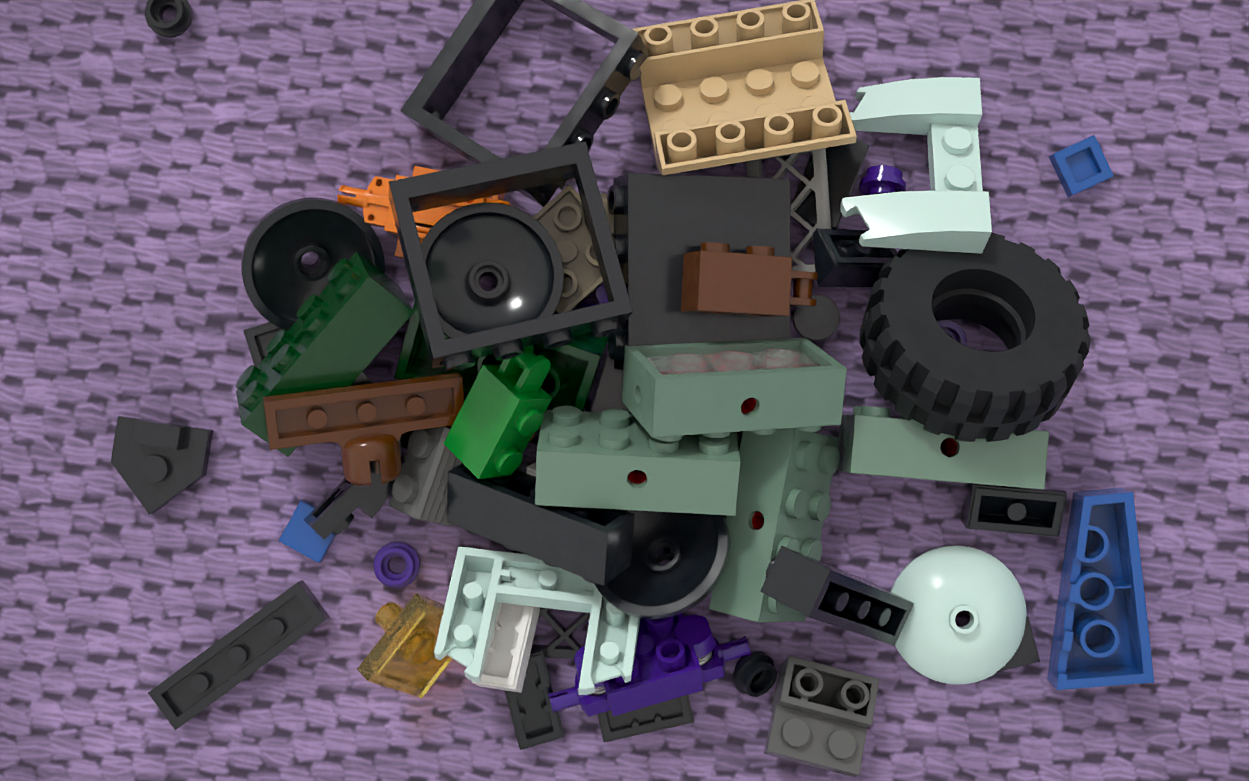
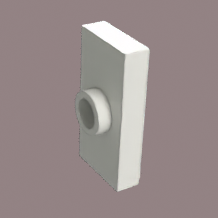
(510, 647)

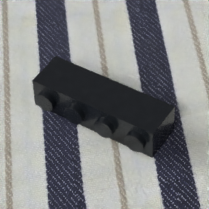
(576, 539)
(835, 596)

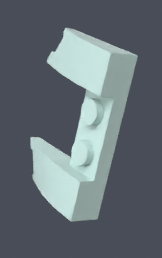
(956, 208)
(492, 577)

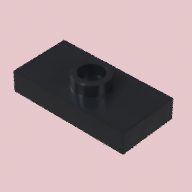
(532, 708)
(646, 720)

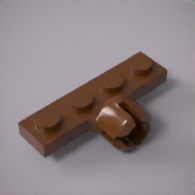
(364, 420)

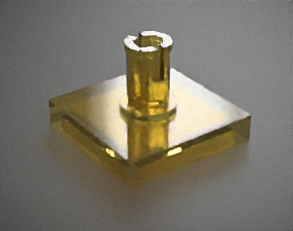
(405, 652)

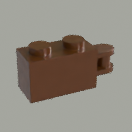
(743, 283)

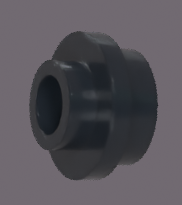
(154, 17)
(754, 674)

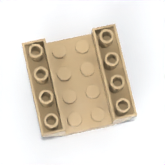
(740, 88)

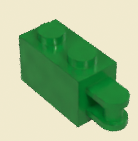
(501, 415)

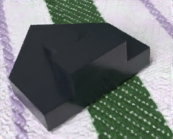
(159, 458)

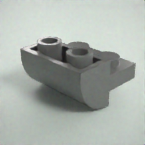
(821, 716)

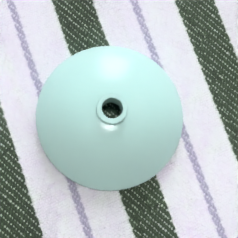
(942, 586)

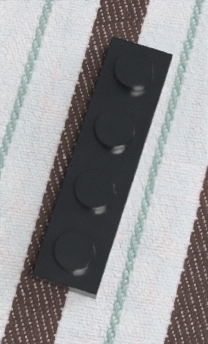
(238, 654)

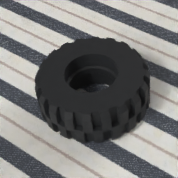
(961, 387)

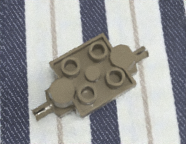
(569, 229)

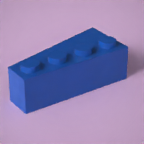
(1101, 597)

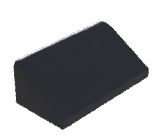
(842, 169)
(843, 260)
(1014, 509)

